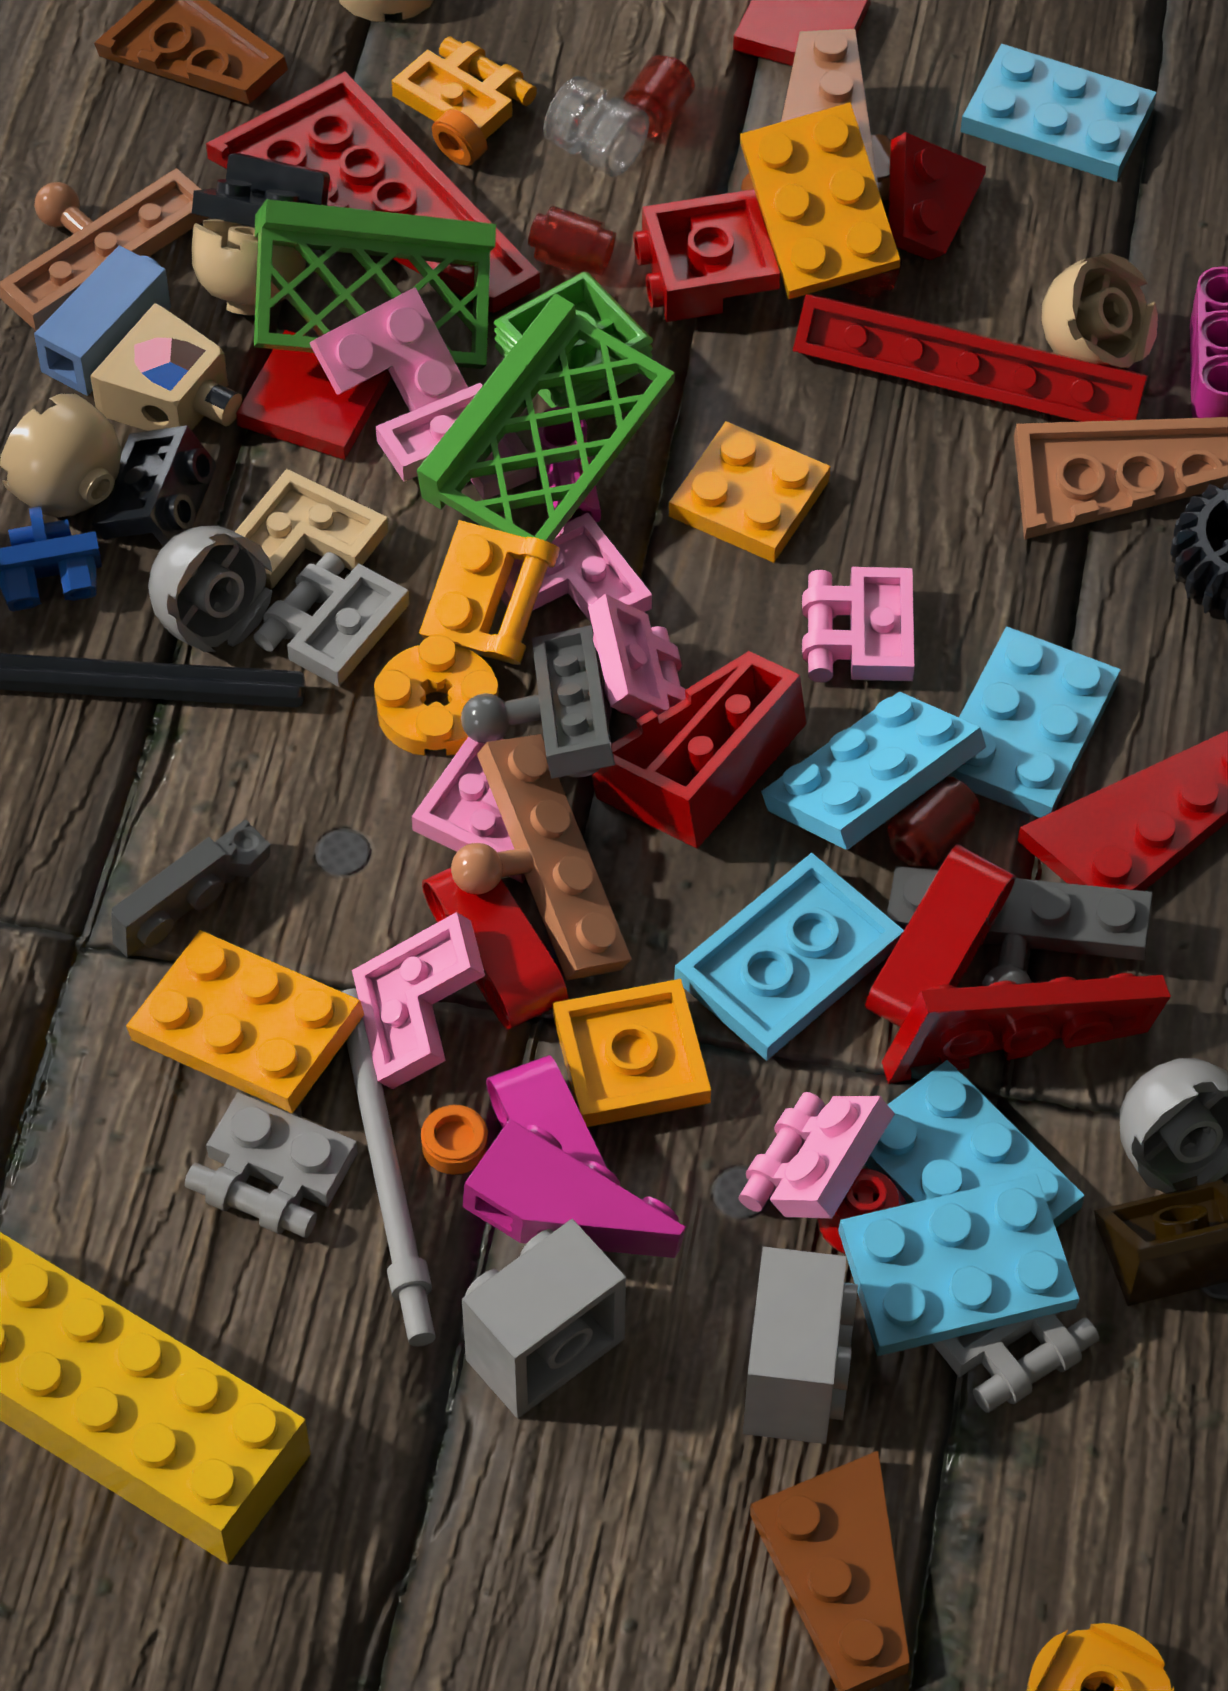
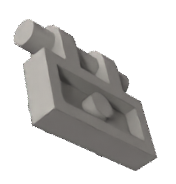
(343, 628)
(280, 1150)
(1013, 1378)

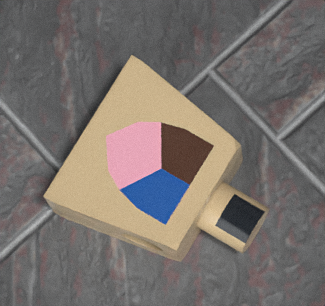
(164, 377)

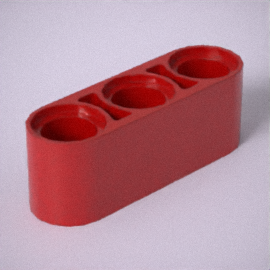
(942, 932)
(517, 967)

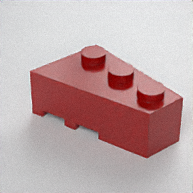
(706, 751)

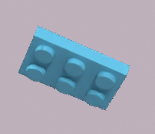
(1058, 112)
(1036, 720)
(873, 769)
(788, 956)
(956, 1140)
(957, 1264)

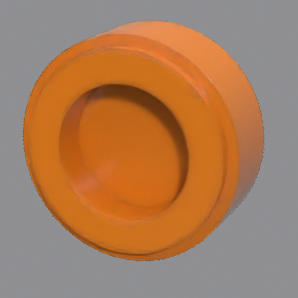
(459, 137)
(454, 1139)

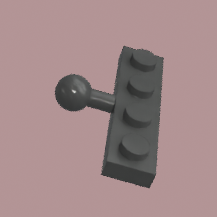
(567, 702)
(1045, 918)

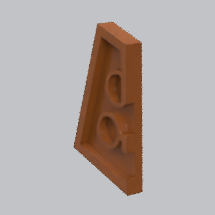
(195, 47)
(840, 1570)

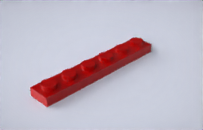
(967, 362)

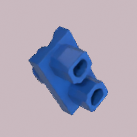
(47, 552)

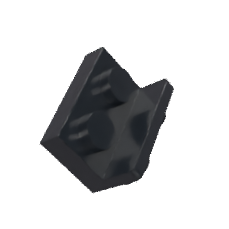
(254, 180)
(157, 485)

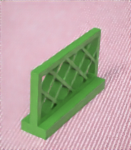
(363, 235)
(504, 398)

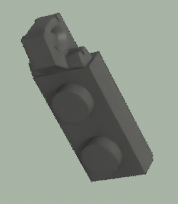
(186, 884)

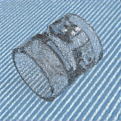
(599, 129)

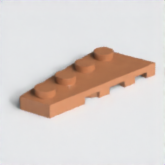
(828, 75)
(1113, 467)

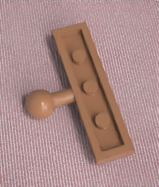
(138, 224)
(550, 856)

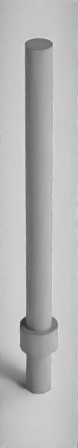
(408, 1273)

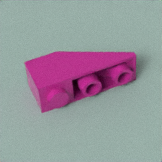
(535, 1186)

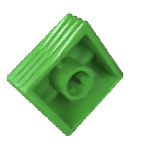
(592, 305)

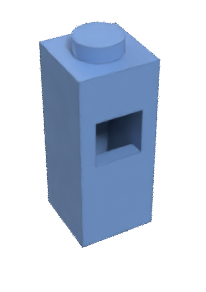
(99, 317)

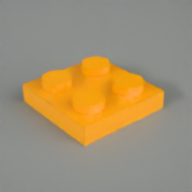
(749, 491)
(631, 1053)

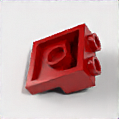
(705, 253)

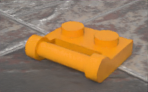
(473, 586)

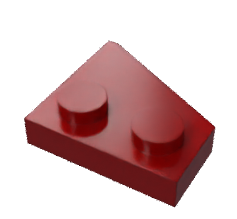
(928, 194)

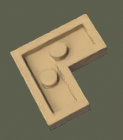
(312, 517)

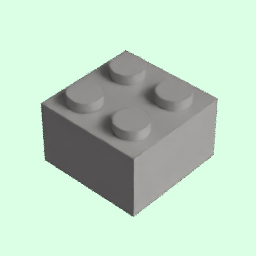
(543, 1316)
(799, 1345)

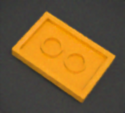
(819, 200)
(245, 1021)

